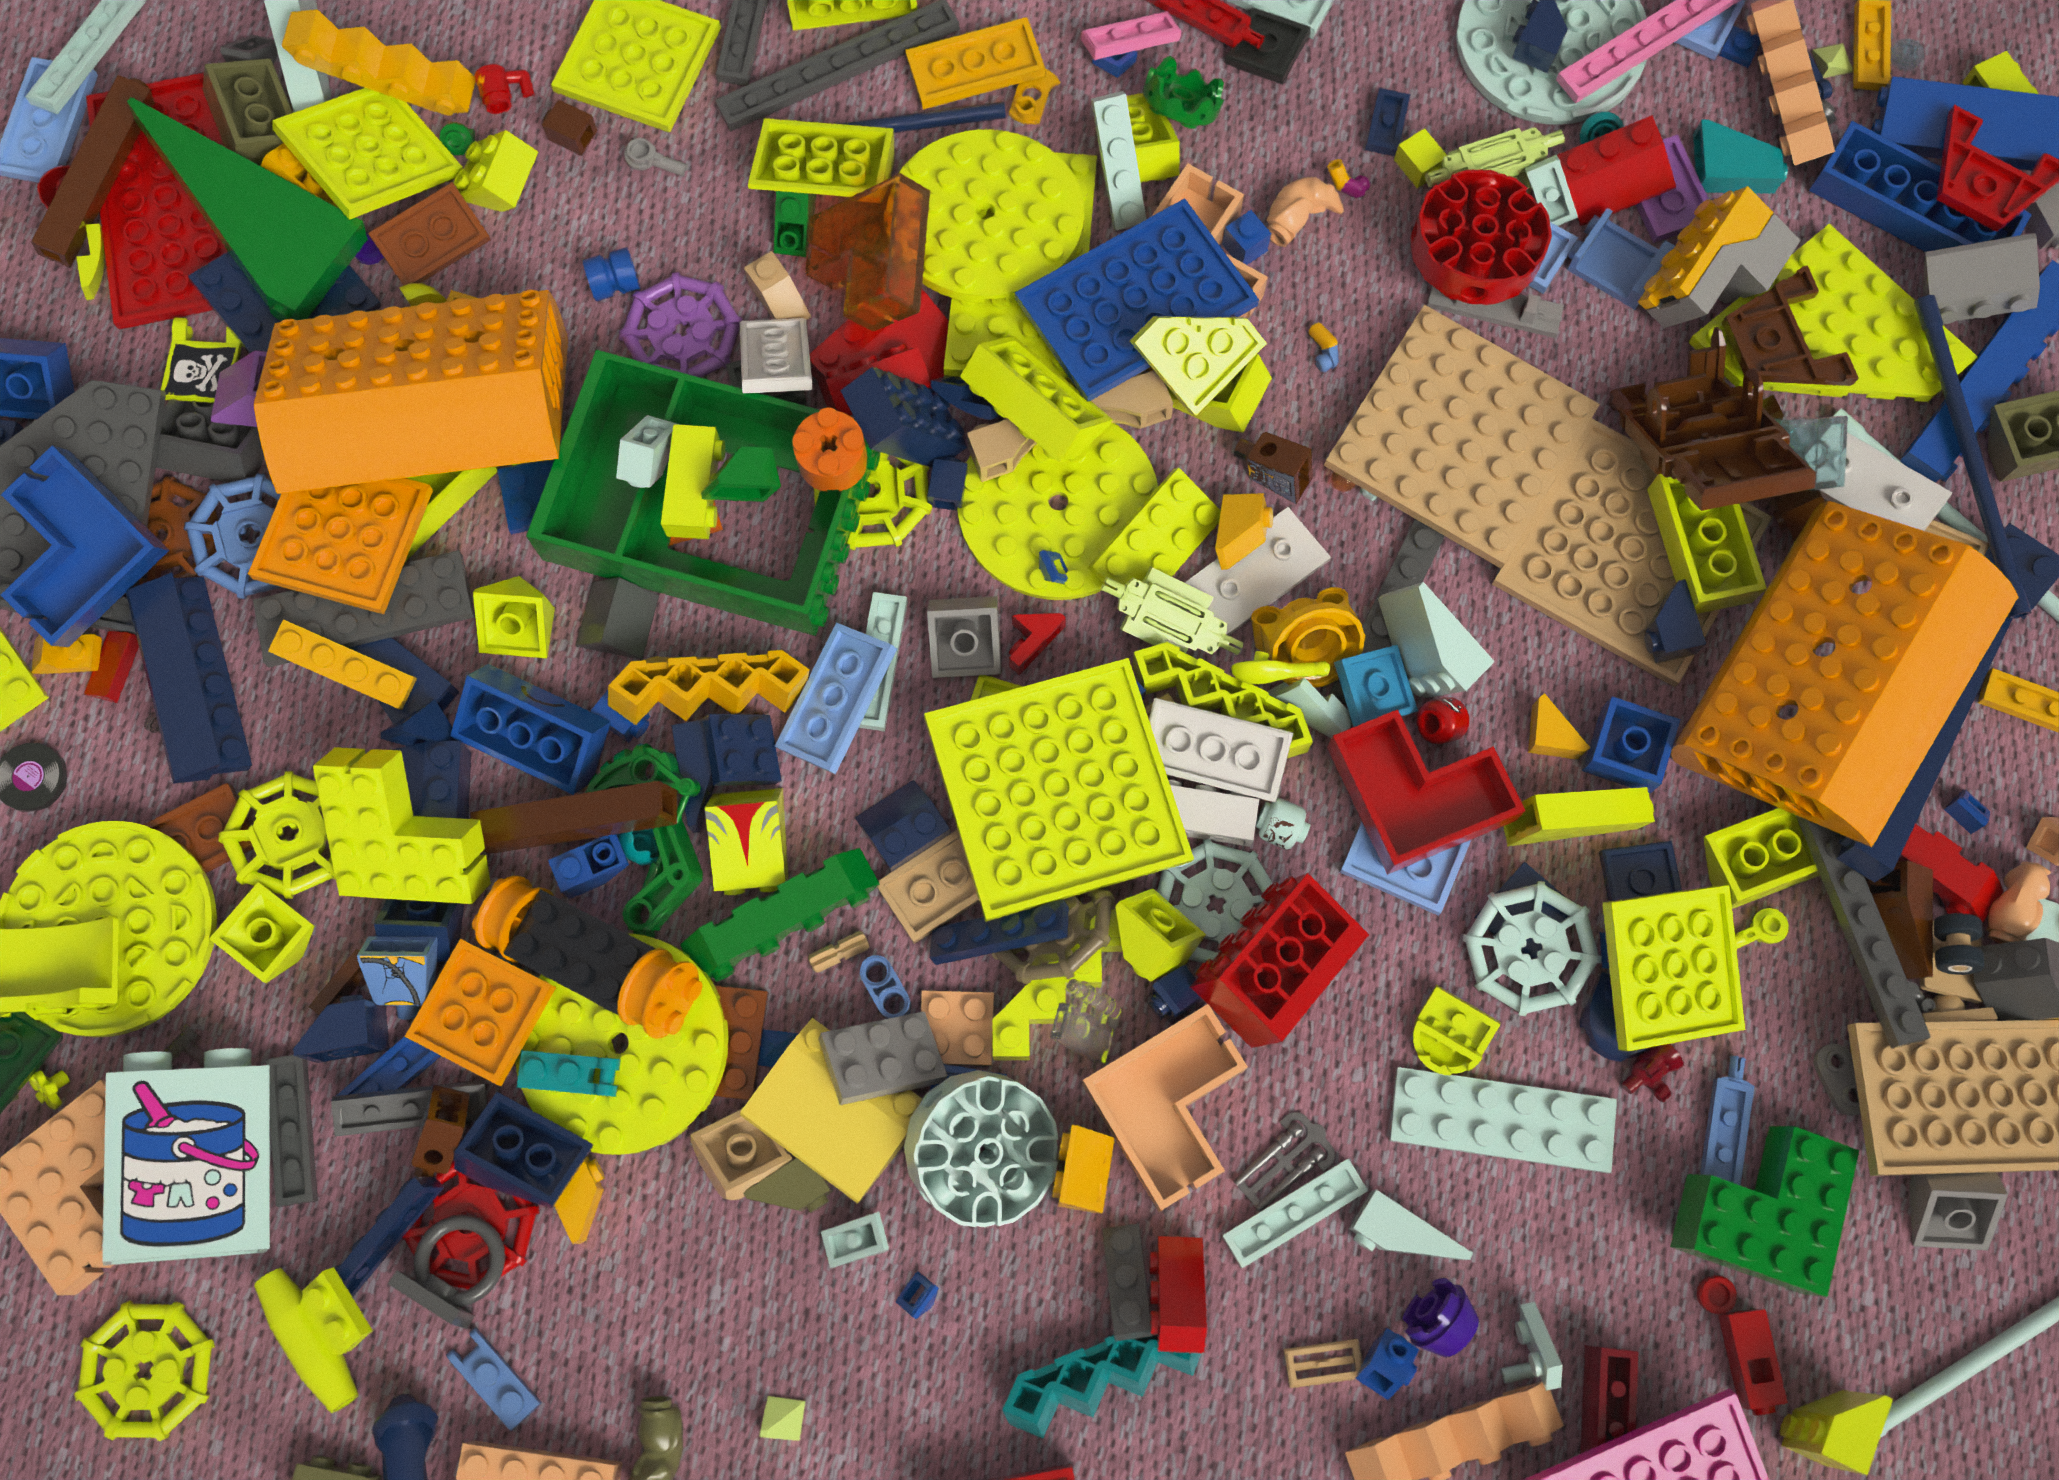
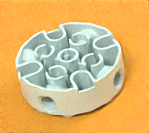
(1017, 1155)

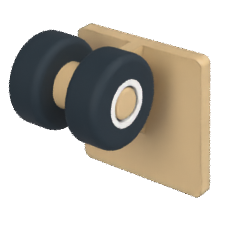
(1956, 956)

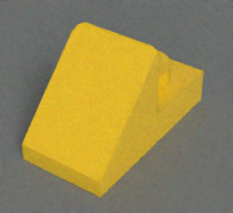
(79, 657)

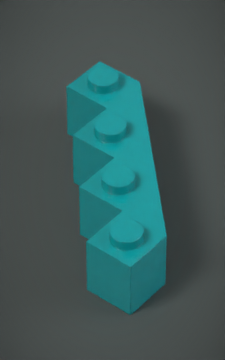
(1082, 1378)

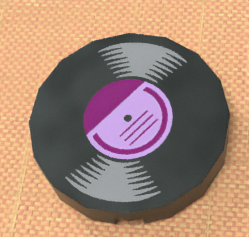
(31, 777)

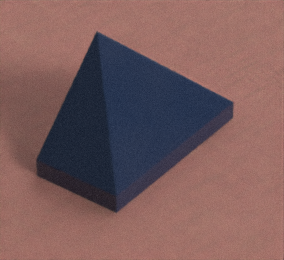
(422, 725)

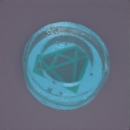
(1907, 54)

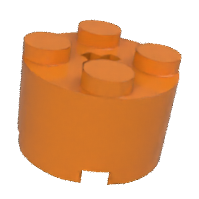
(814, 449)

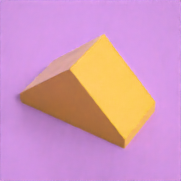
(1552, 732)

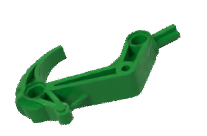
(677, 865)

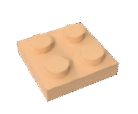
(961, 1025)

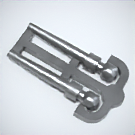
(1315, 1134)

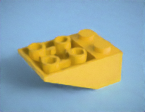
(1085, 1171)

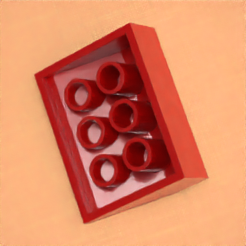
(855, 342)

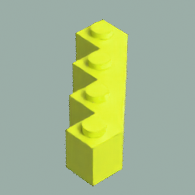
(1210, 688)
(1040, 1000)

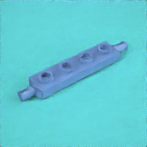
(1728, 1124)

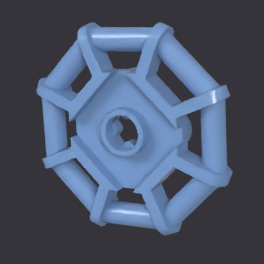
(228, 533)

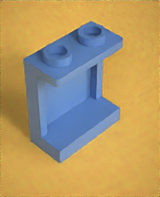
(1616, 260)

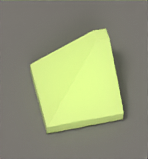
(1832, 60)
(782, 1418)

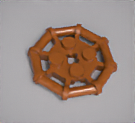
(171, 519)

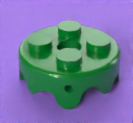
(1184, 96)

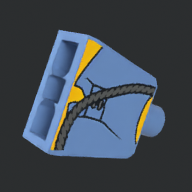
(399, 971)

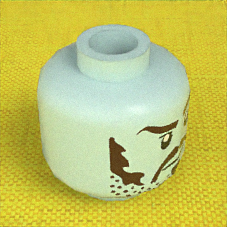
(1282, 823)

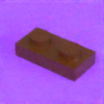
(340, 985)

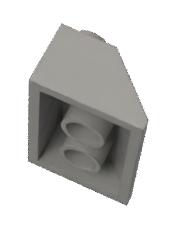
(1983, 278)

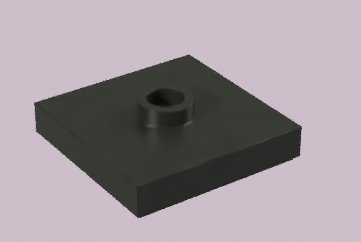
(1279, 50)

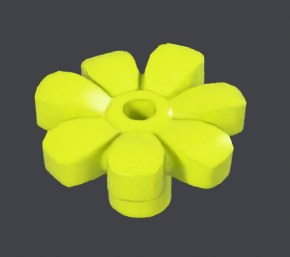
(48, 1087)

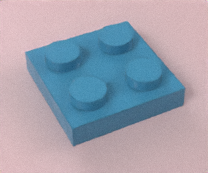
(1375, 684)

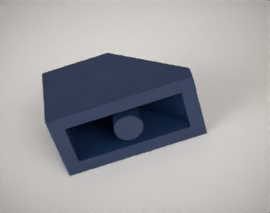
(1675, 627)

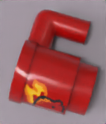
(494, 86)

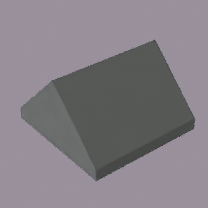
(617, 618)

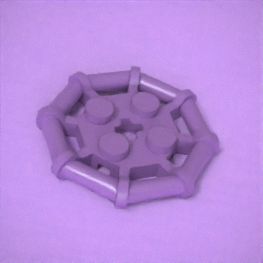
(682, 310)

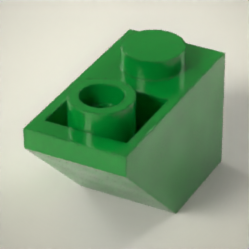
(792, 222)

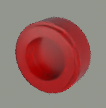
(1716, 1294)

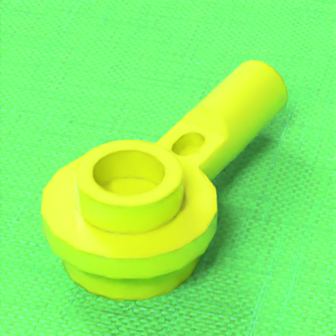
(1766, 926)

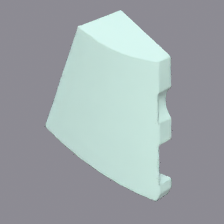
(1320, 712)

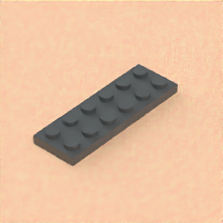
(425, 596)

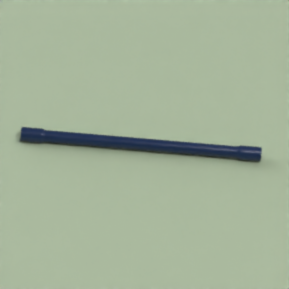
(1932, 325)

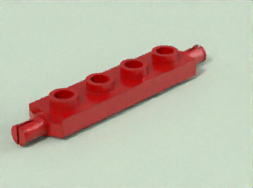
(1214, 19)

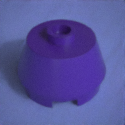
(1442, 1319)

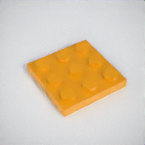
(480, 1012)

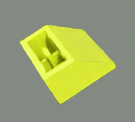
(495, 171)

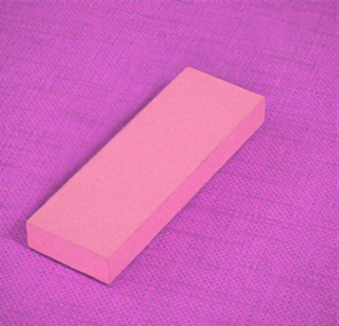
(1130, 35)

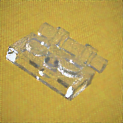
(1082, 1031)

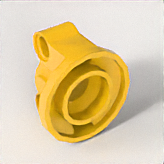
(1310, 632)

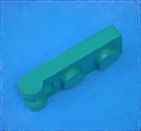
(567, 1073)

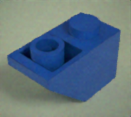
(588, 865)

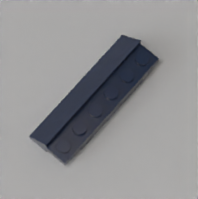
(188, 678)

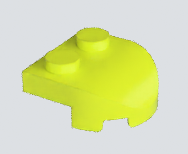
(1451, 1033)

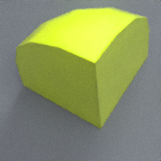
(420, 293)

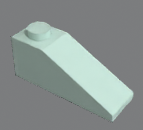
(1395, 1229)

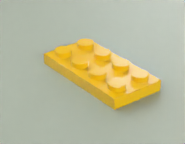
(975, 63)

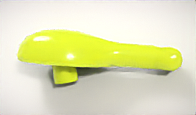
(1268, 671)

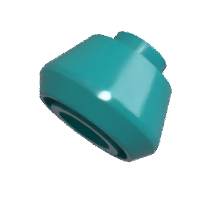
(1599, 125)

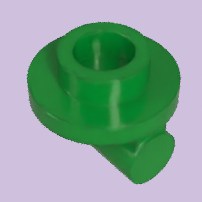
(457, 138)

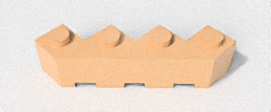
(1792, 80)
(1465, 1435)

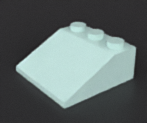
(1432, 642)

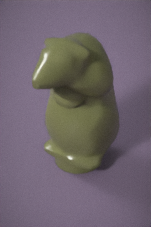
(661, 1436)

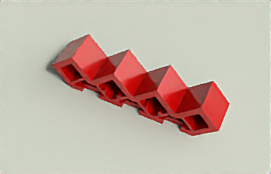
(1955, 879)

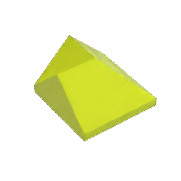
(513, 619)
(264, 934)

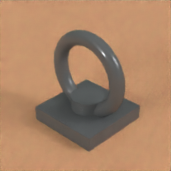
(438, 1294)

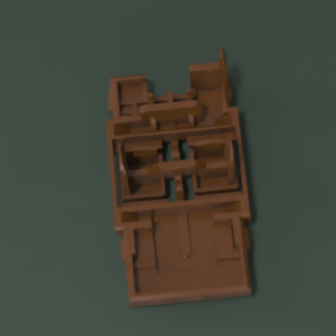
(1741, 447)

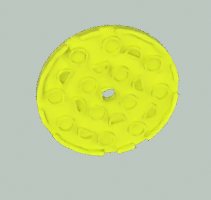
(1033, 206)
(1011, 517)
(161, 909)
(659, 1080)

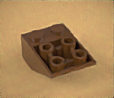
(1906, 909)

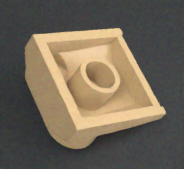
(736, 1155)

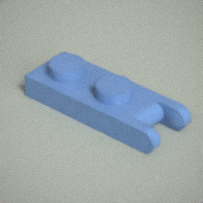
(495, 1382)

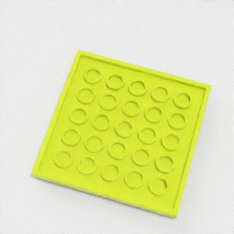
(1057, 788)

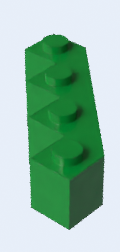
(794, 906)

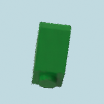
(745, 476)

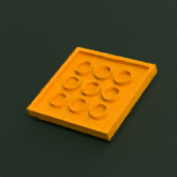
(343, 540)

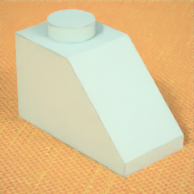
(645, 452)

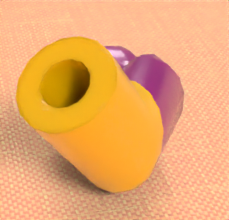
(1345, 184)

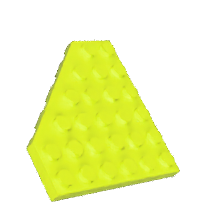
(1857, 314)

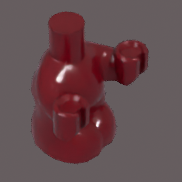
(1651, 1068)

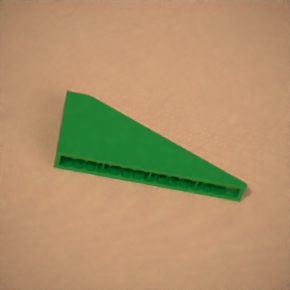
(275, 231)

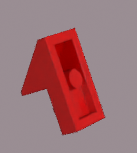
(1040, 632)

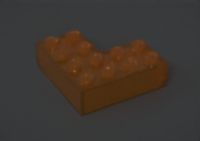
(875, 251)

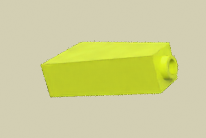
(1580, 815)

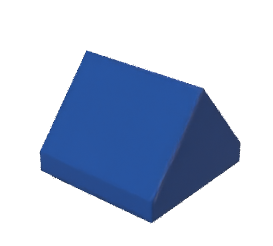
(1968, 811)

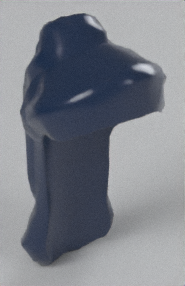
(404, 1437)

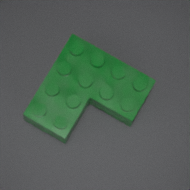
(1785, 1226)

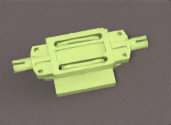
(1503, 153)
(1170, 612)

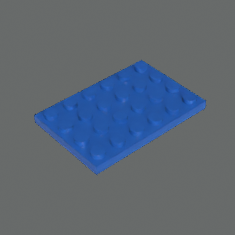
(1108, 295)

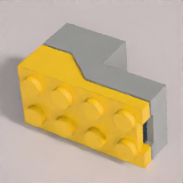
(1723, 254)

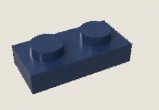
(1387, 122)

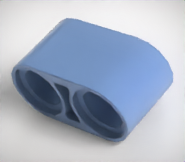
(885, 989)

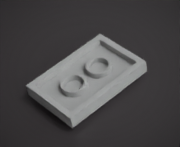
(882, 1058)

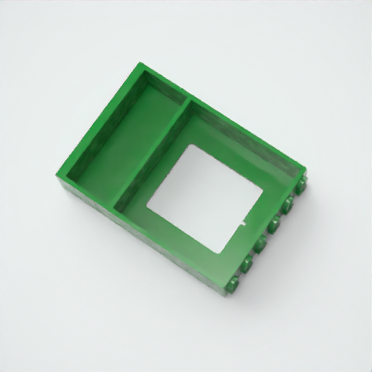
(616, 530)

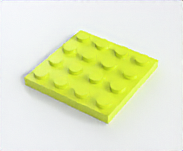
(637, 59)
(366, 150)
(1673, 967)

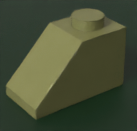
(792, 1187)

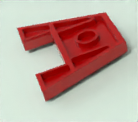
(1983, 184)

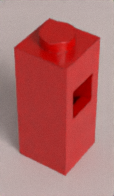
(1753, 1360)

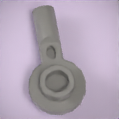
(642, 155)

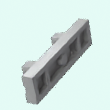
(1537, 317)

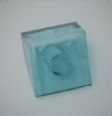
(1821, 445)

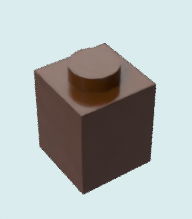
(569, 127)

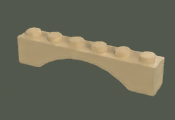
(1136, 403)

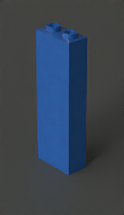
(2014, 124)

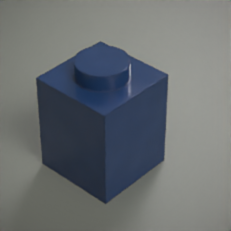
(947, 483)

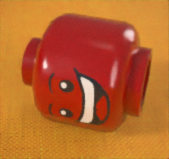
(1443, 720)

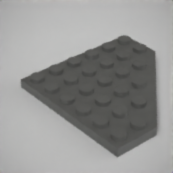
(110, 431)

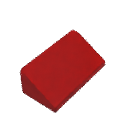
(114, 666)

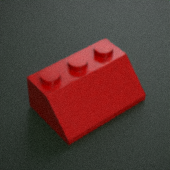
(1617, 170)

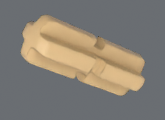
(831, 955)

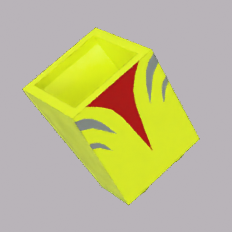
(747, 840)

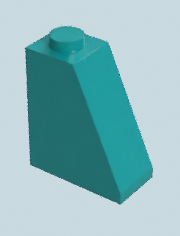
(1734, 160)

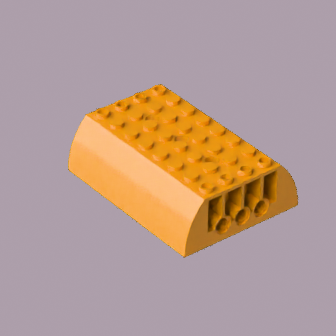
(412, 391)
(1873, 700)

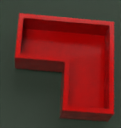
(1417, 811)

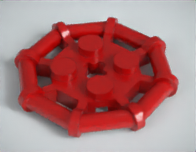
(468, 1245)

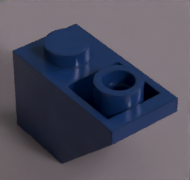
(1542, 35)
(1173, 994)

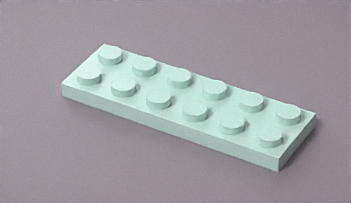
(1503, 1120)

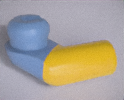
(1329, 347)

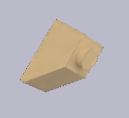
(775, 288)

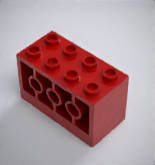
(1279, 960)

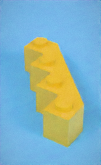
(366, 61)
(687, 682)

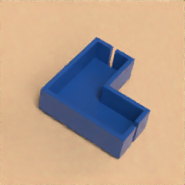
(94, 550)

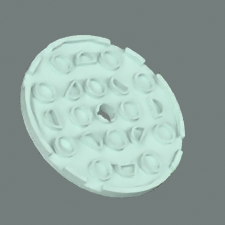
(1487, 49)

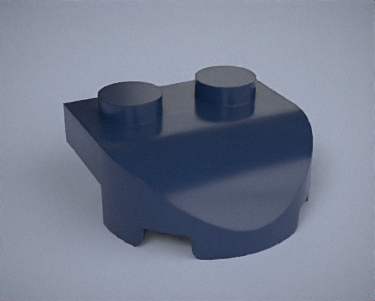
(1599, 1022)

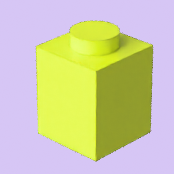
(1419, 156)

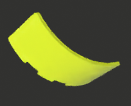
(59, 967)

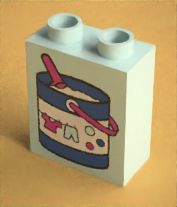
(186, 1158)

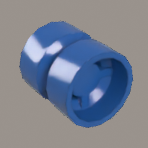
(611, 274)

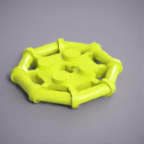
(889, 502)
(265, 835)
(122, 1370)

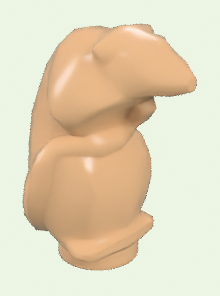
(1295, 204)
(2018, 908)

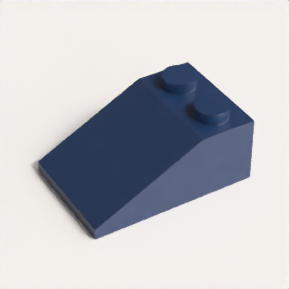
(520, 1152)

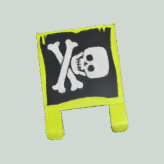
(196, 365)

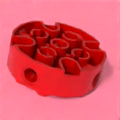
(1480, 237)

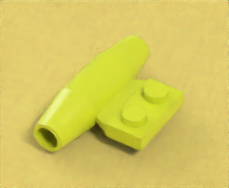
(315, 1331)

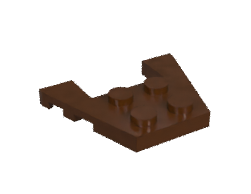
(1770, 340)

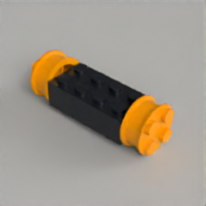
(587, 956)

